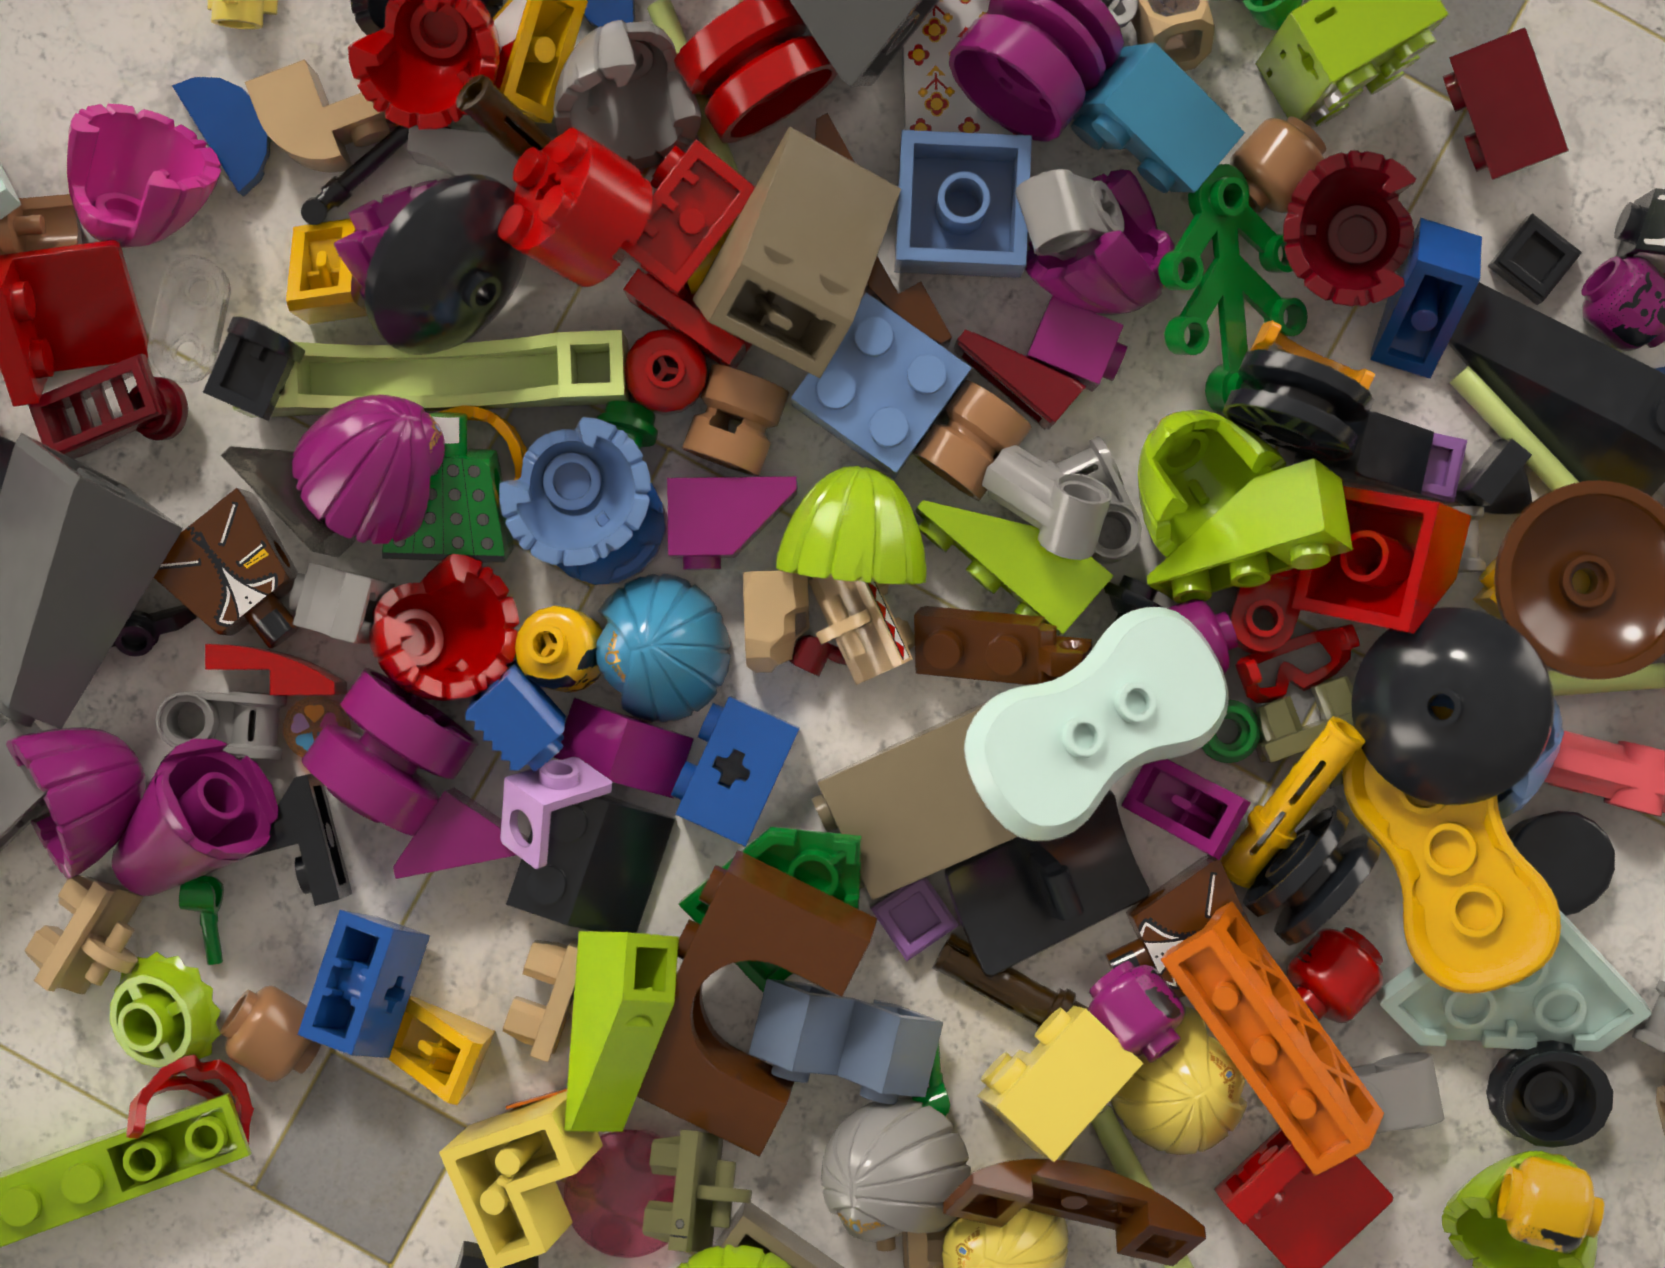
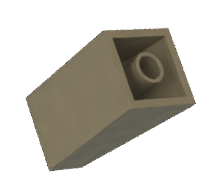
(911, 807)

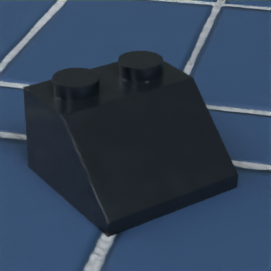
(597, 866)

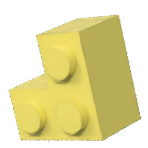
(1059, 1084)
(509, 1174)

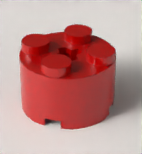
(576, 207)

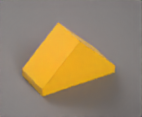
(318, 280)
(440, 1049)

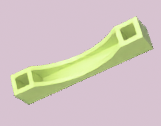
(483, 374)

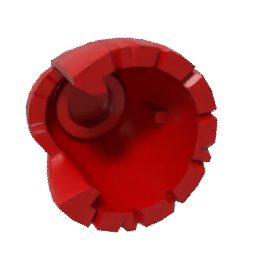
(425, 59)
(447, 631)

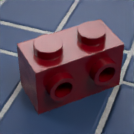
(1506, 105)

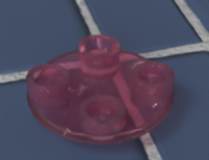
(612, 1194)

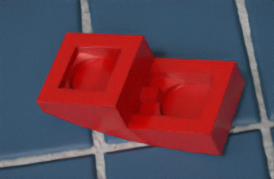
(287, 672)

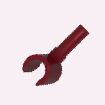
(813, 656)

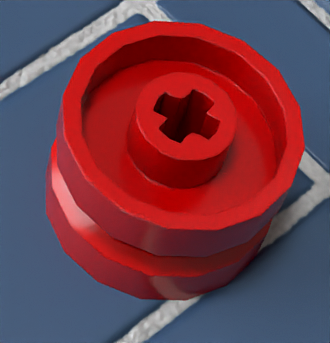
(754, 67)

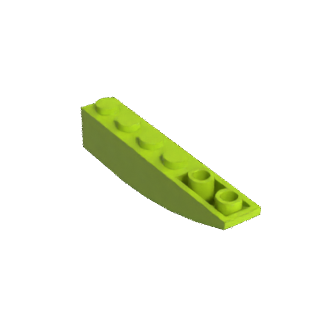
(118, 1167)

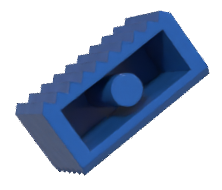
(518, 720)

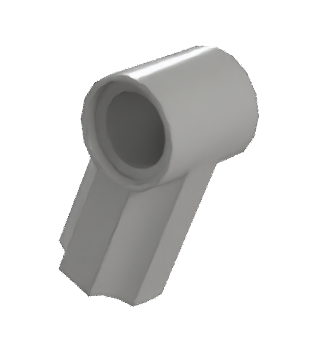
(1063, 506)

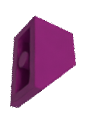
(721, 515)

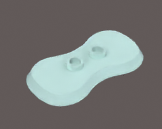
(1060, 745)

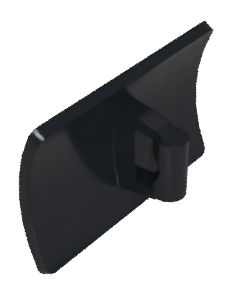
(1043, 892)

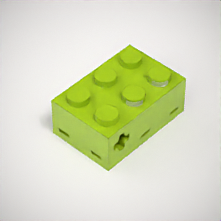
(1339, 47)

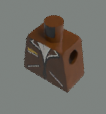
(233, 570)
(1175, 914)

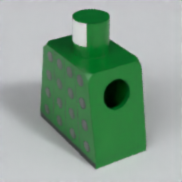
(462, 504)

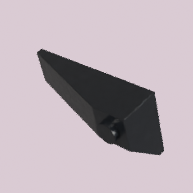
(1572, 392)

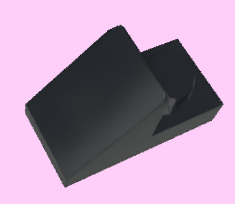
(1387, 455)
(307, 821)

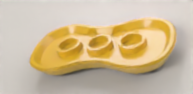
(1469, 897)

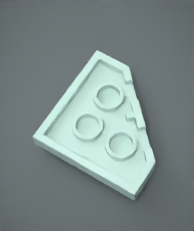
(1569, 1000)

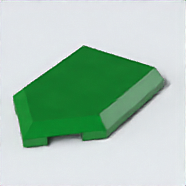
(814, 857)

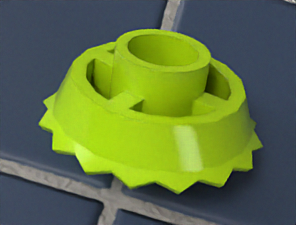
(163, 1012)

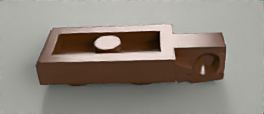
(993, 646)

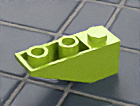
(1269, 526)
(1012, 558)
(617, 1020)

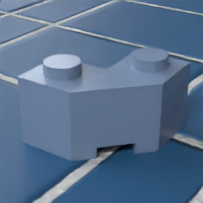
(871, 1044)

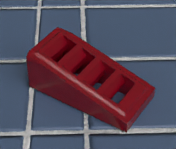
(1027, 383)
(54, 424)

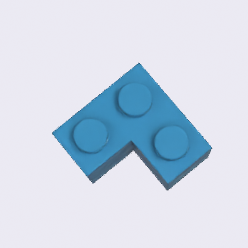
(1159, 118)

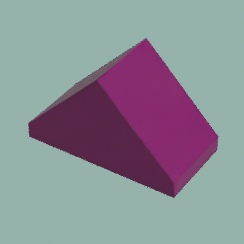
(625, 747)
(1186, 806)
(453, 836)

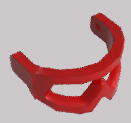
(1336, 641)
(196, 1073)

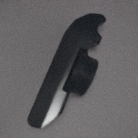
(144, 629)

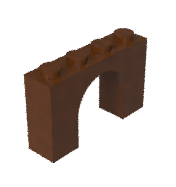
(750, 917)

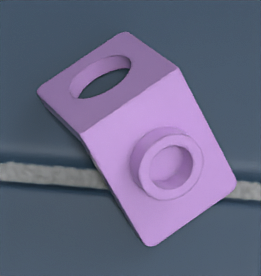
(540, 792)

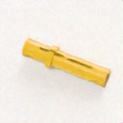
(1335, 747)

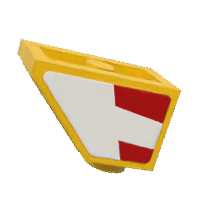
(533, 49)

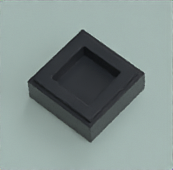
(1534, 259)

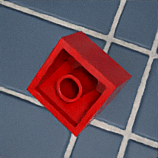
(1398, 566)

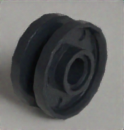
(1299, 404)
(1312, 876)

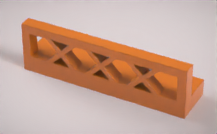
(1275, 1040)

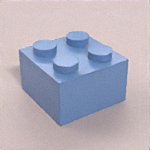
(961, 204)
(882, 387)

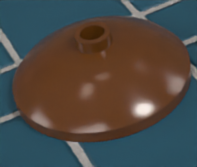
(1620, 544)

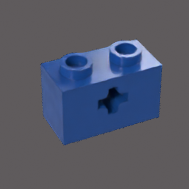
(734, 808)
(363, 985)

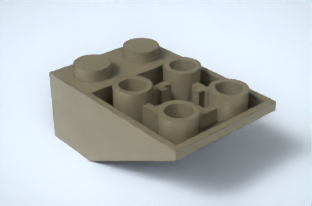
(800, 254)

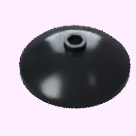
(443, 266)
(1498, 700)

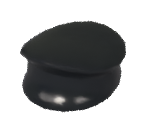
(1569, 855)
(1549, 1095)

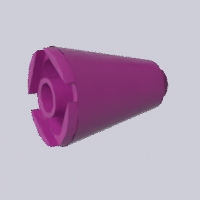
(194, 818)

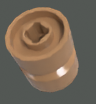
(745, 399)
(971, 439)

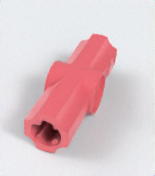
(1621, 773)

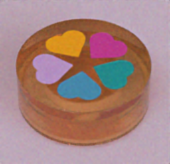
(307, 720)

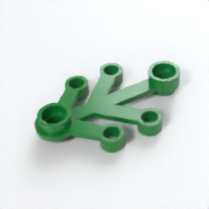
(1221, 214)

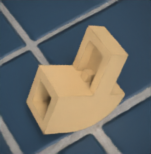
(305, 125)

